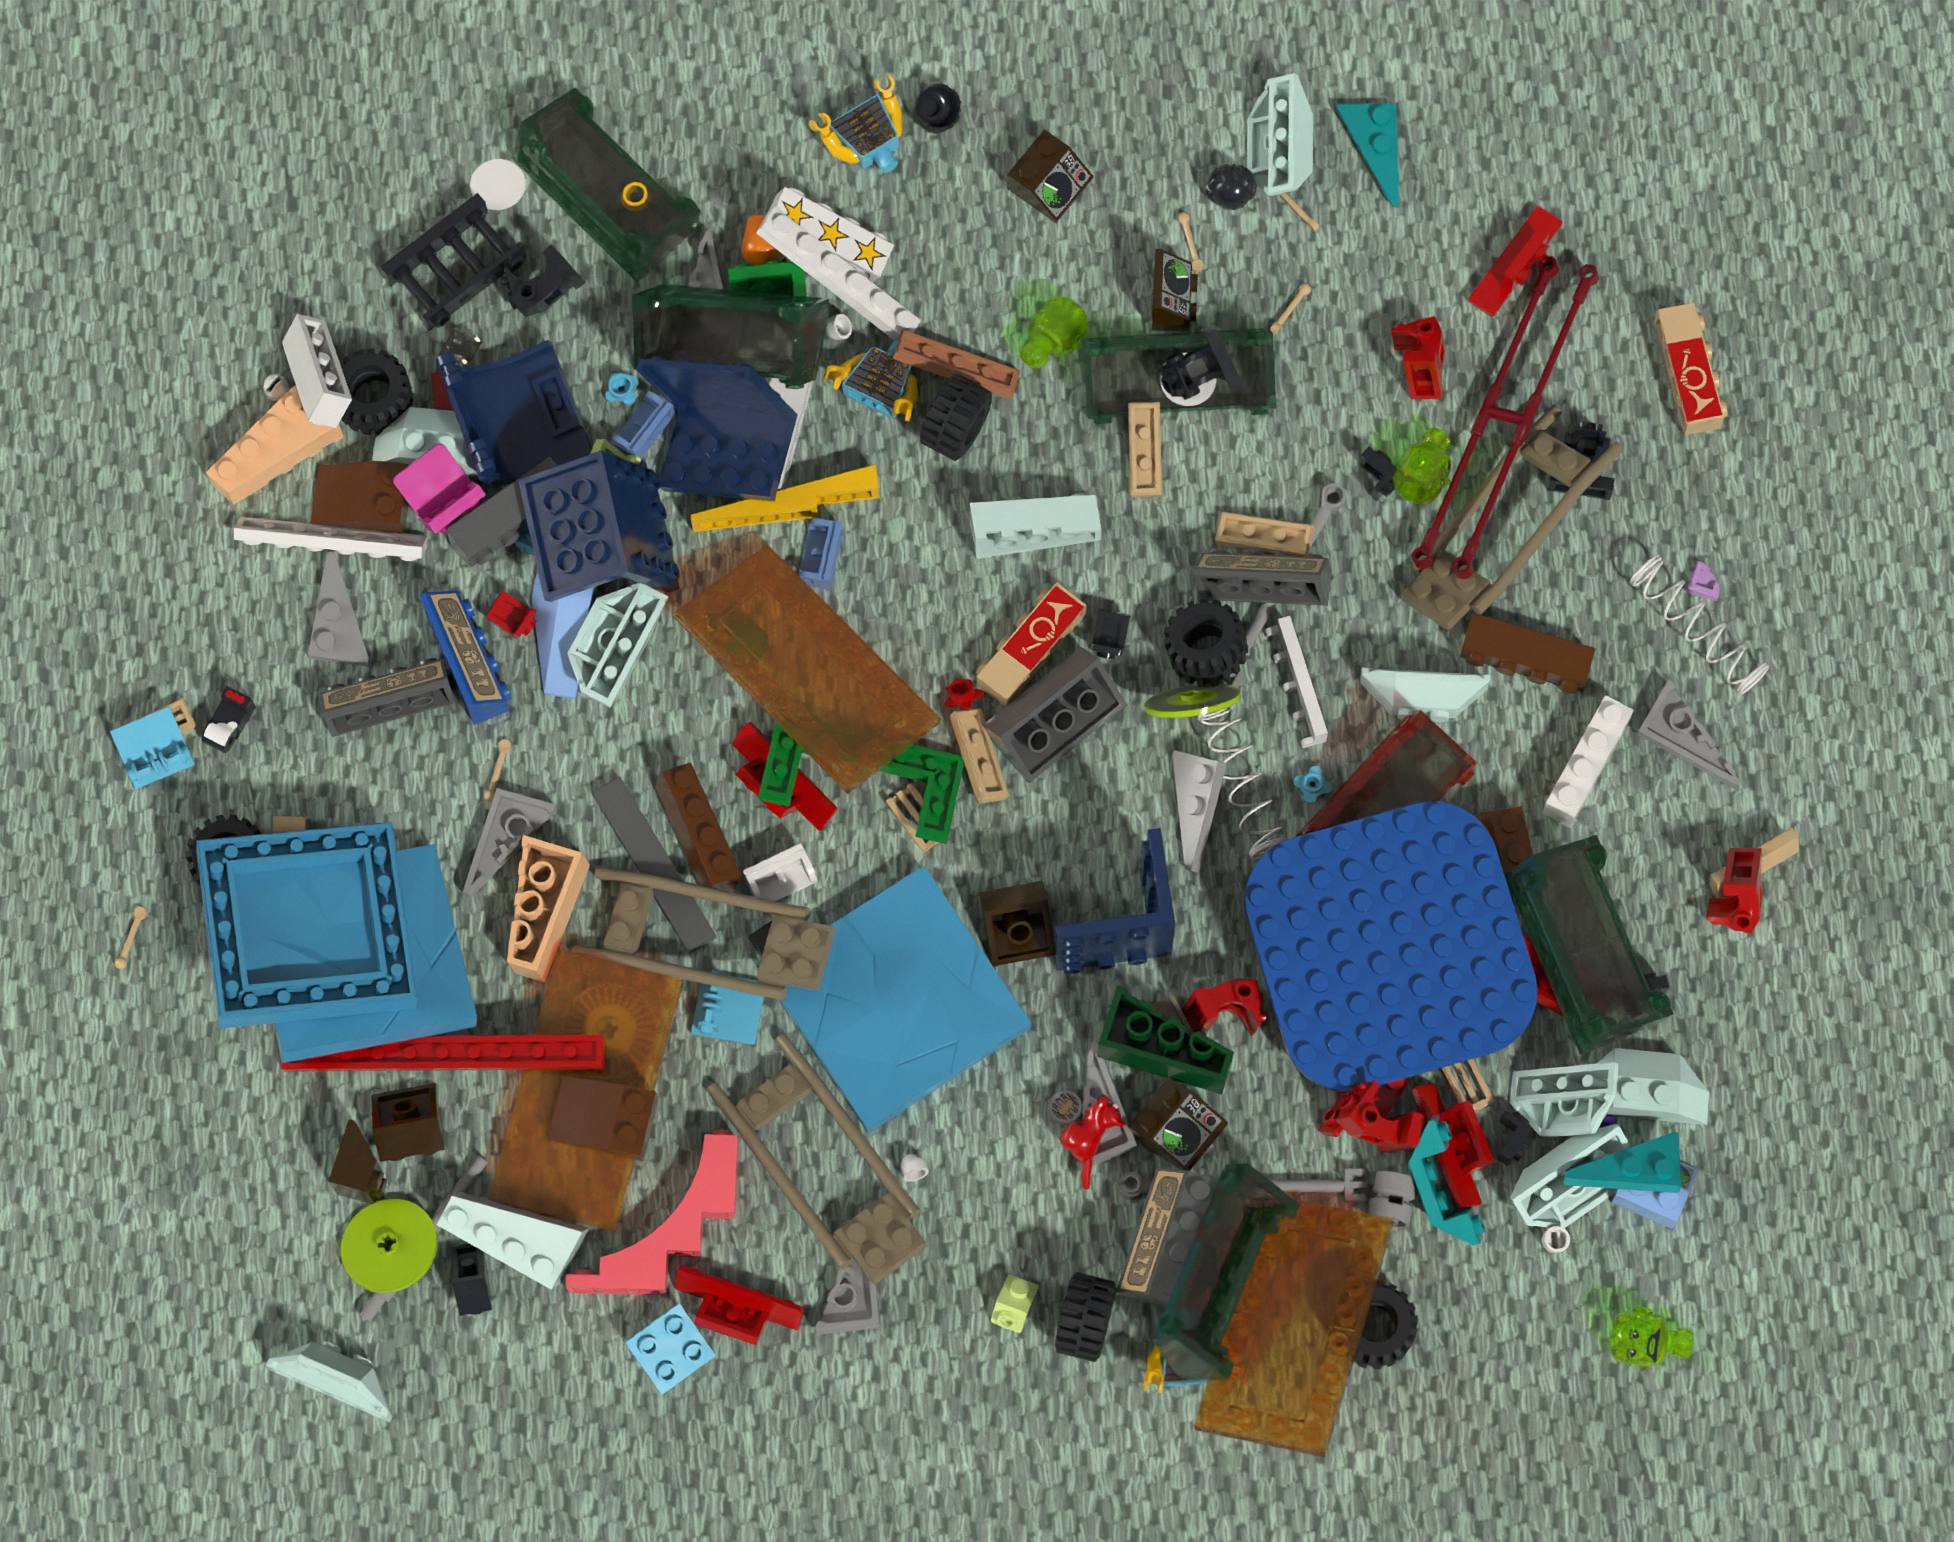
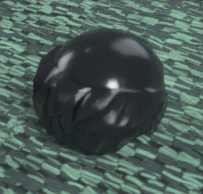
(937, 108)
(1231, 186)

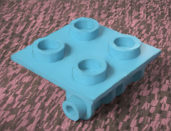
(152, 747)
(727, 1014)
(670, 1348)

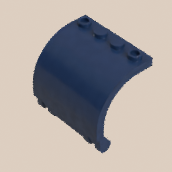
(515, 413)

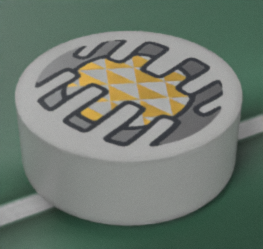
(1065, 1107)

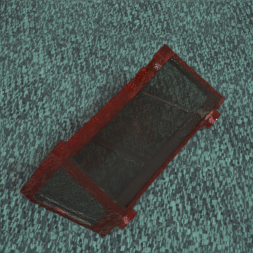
(1407, 768)

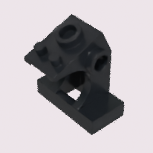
(541, 294)
(1217, 360)
(1592, 441)

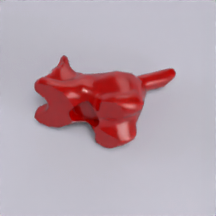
(1085, 1135)

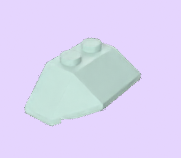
(1280, 136)
(418, 432)
(614, 640)
(1435, 693)
(1657, 1087)
(1565, 1098)
(1541, 1190)
(334, 1375)

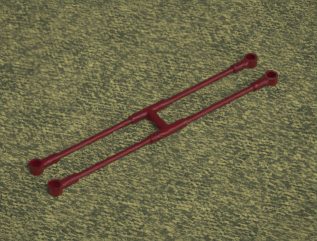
(1489, 410)

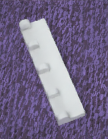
(1301, 681)

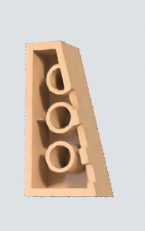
(270, 448)
(543, 904)

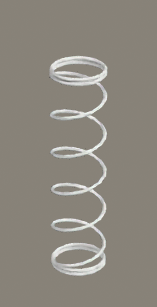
(1652, 567)
(1255, 848)

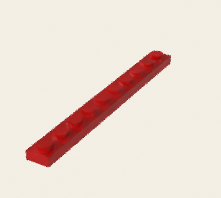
(466, 1053)

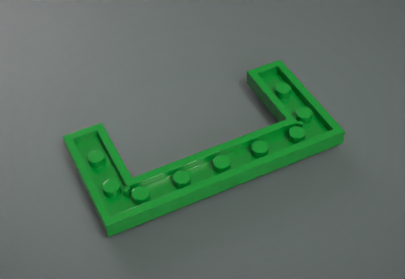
(937, 768)

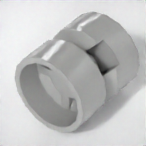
(1396, 1188)

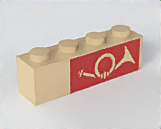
(1690, 369)
(1031, 644)

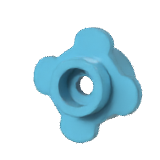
(621, 380)
(1312, 793)

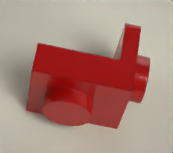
(511, 615)

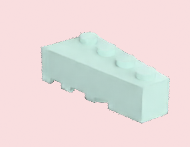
(1033, 524)
(521, 1239)

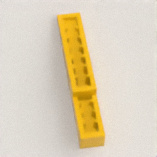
(792, 503)

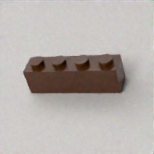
(1527, 653)
(697, 828)

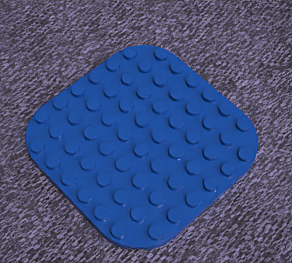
(1390, 946)

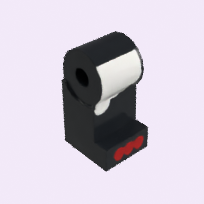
(228, 720)

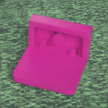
(438, 489)

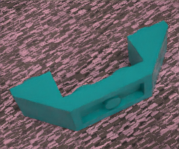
(1460, 1224)

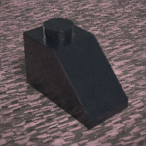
(470, 1279)

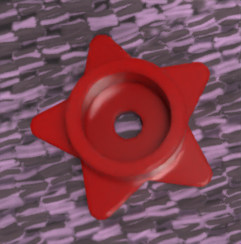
(962, 694)

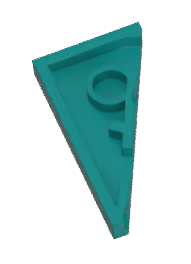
(1375, 134)
(1641, 1167)

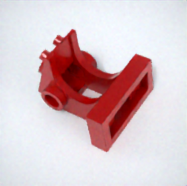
(1426, 353)
(1745, 906)
(1204, 1005)
(1389, 1133)

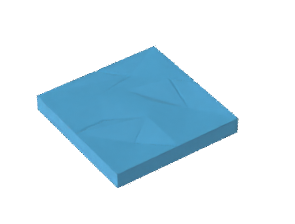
(306, 925)
(439, 974)
(903, 1001)

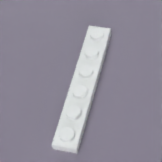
(836, 274)
(321, 537)

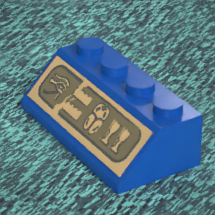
(465, 654)

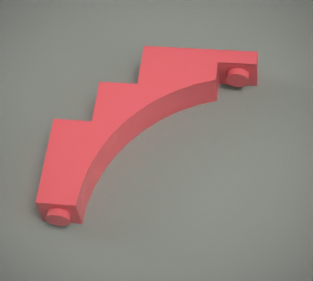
(644, 1266)

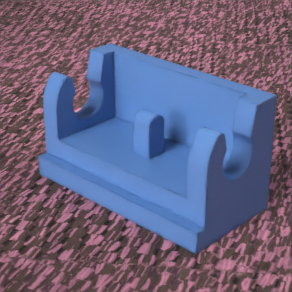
(644, 426)
(821, 553)

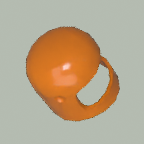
(755, 248)

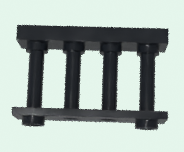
(449, 233)

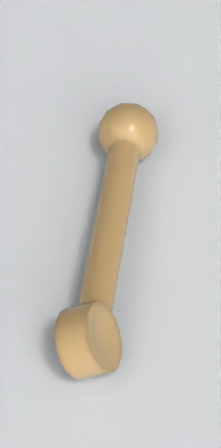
(1310, 222)
(1197, 265)
(1304, 289)
(504, 747)
(140, 913)

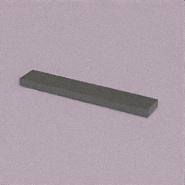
(652, 859)

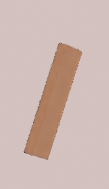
(948, 361)

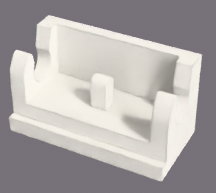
(781, 874)

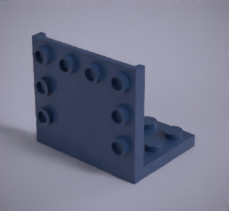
(727, 429)
(598, 524)
(1128, 937)

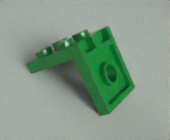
(772, 278)

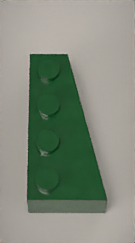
(1161, 1045)

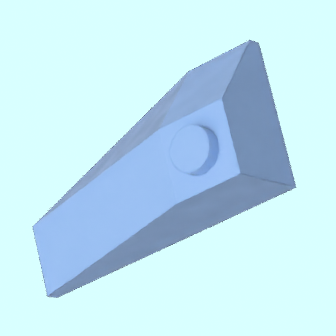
(555, 632)

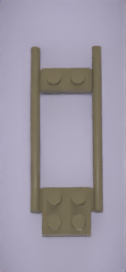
(1437, 589)
(792, 954)
(877, 1237)

